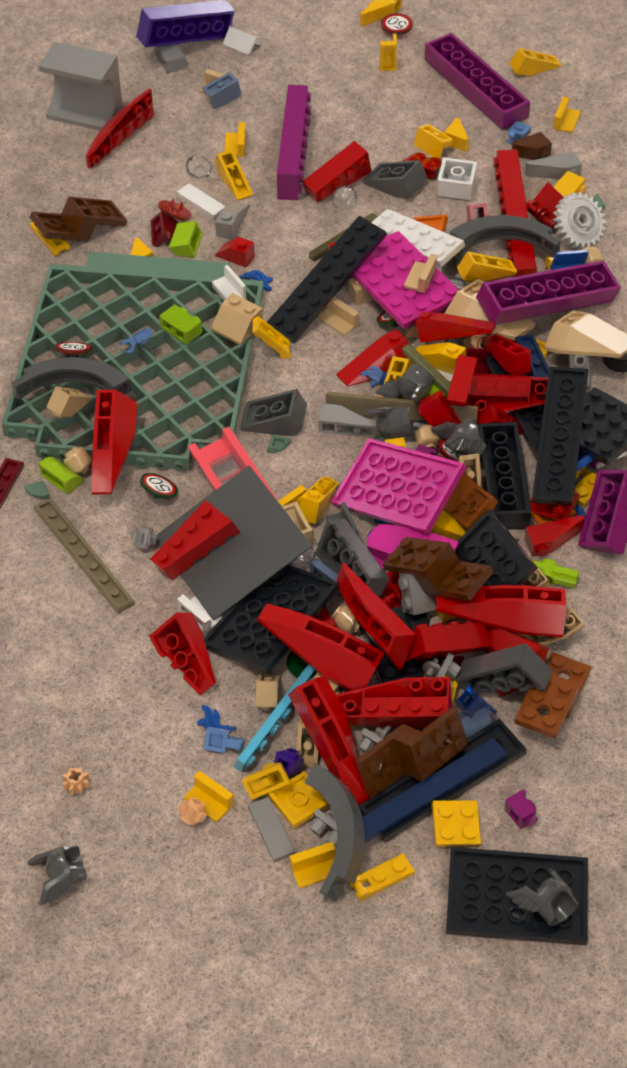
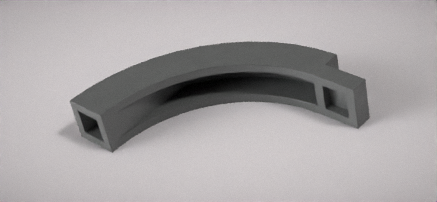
(507, 227)
(70, 370)
(349, 830)

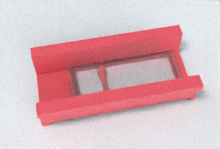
(223, 459)

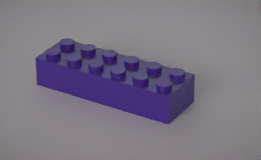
(184, 23)

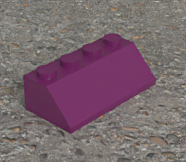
(607, 514)

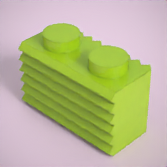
(180, 324)

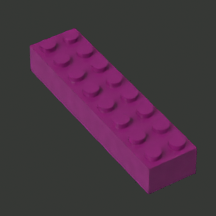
(477, 80)
(293, 142)
(548, 292)

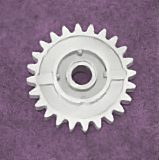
(582, 232)

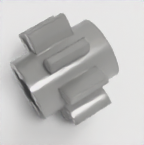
(144, 537)

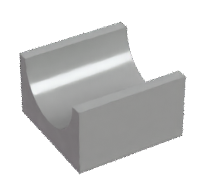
(84, 85)

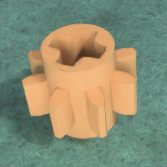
(71, 783)
(192, 811)

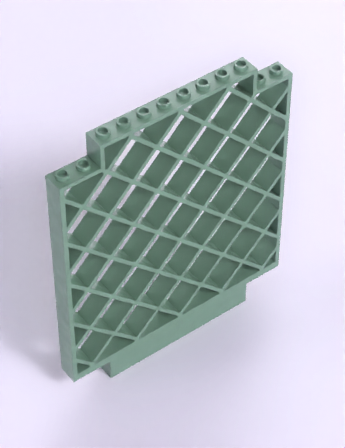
(147, 277)

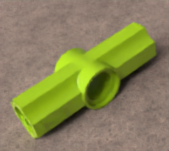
(557, 574)

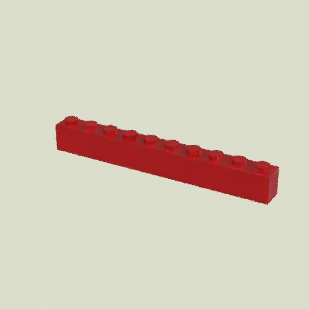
(513, 204)

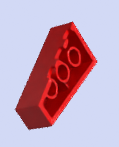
(341, 170)
(194, 540)
(446, 639)

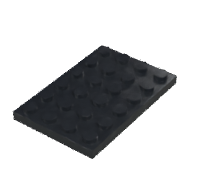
(248, 641)
(482, 908)

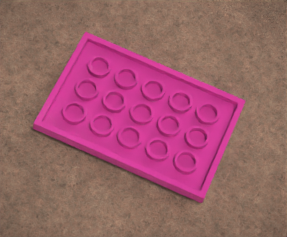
(385, 275)
(399, 485)

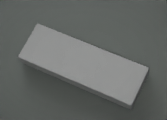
(271, 829)

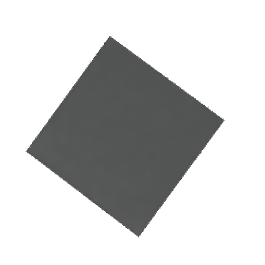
(246, 561)

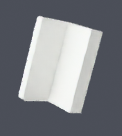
(241, 40)
(229, 284)
(194, 606)

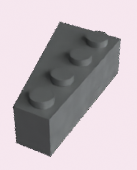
(342, 545)
(505, 670)

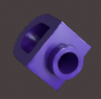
(290, 761)

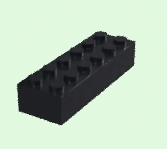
(505, 473)

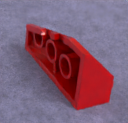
(445, 326)
(377, 355)
(503, 639)
(184, 645)

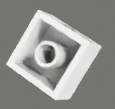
(456, 178)

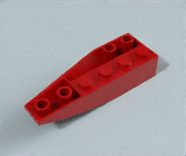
(121, 126)
(506, 391)
(112, 438)
(512, 608)
(378, 620)
(323, 646)
(398, 702)
(329, 731)

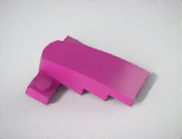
(387, 538)

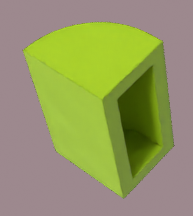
(186, 239)
(59, 474)

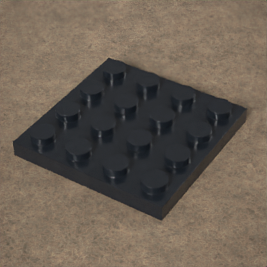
(603, 426)
(493, 545)

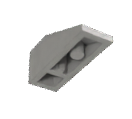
(554, 166)
(230, 219)
(342, 421)

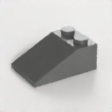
(397, 178)
(275, 414)

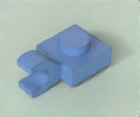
(518, 131)
(140, 337)
(219, 740)

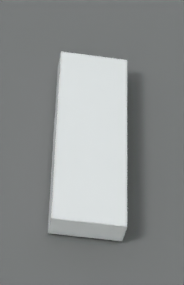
(200, 200)

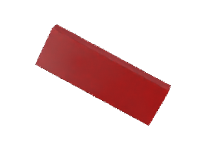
(461, 381)

